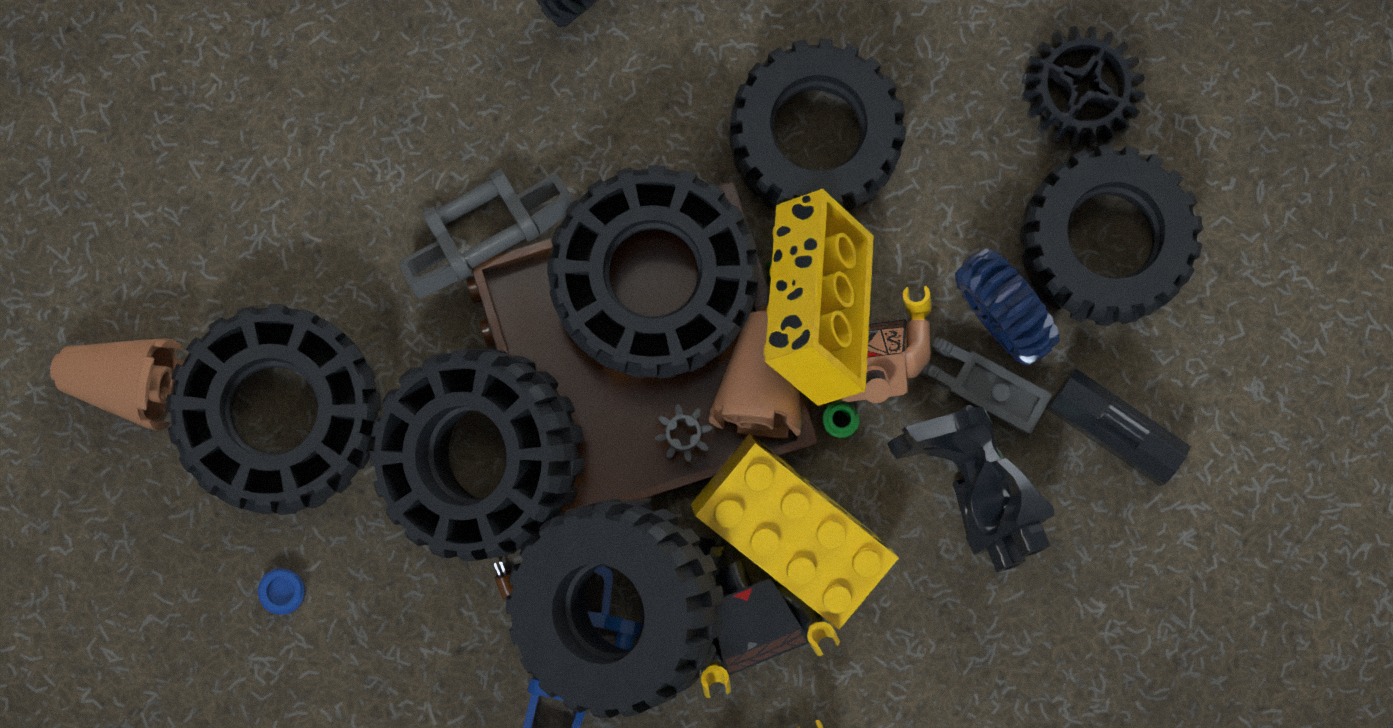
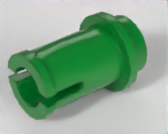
(848, 409)

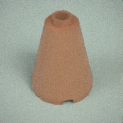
(121, 377)
(753, 391)

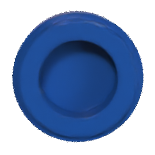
(281, 591)

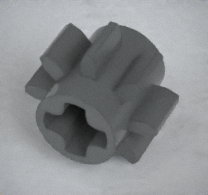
(691, 423)

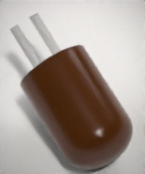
(502, 581)

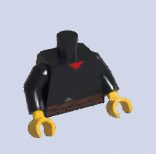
(759, 625)

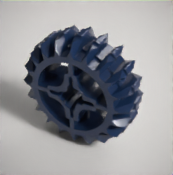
(1007, 306)

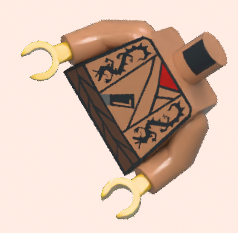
(897, 351)

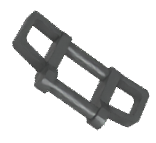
(461, 264)

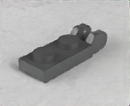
(990, 386)

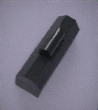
(1119, 428)

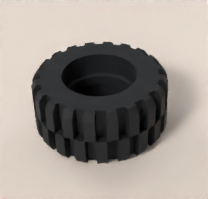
(827, 70)
(1153, 193)

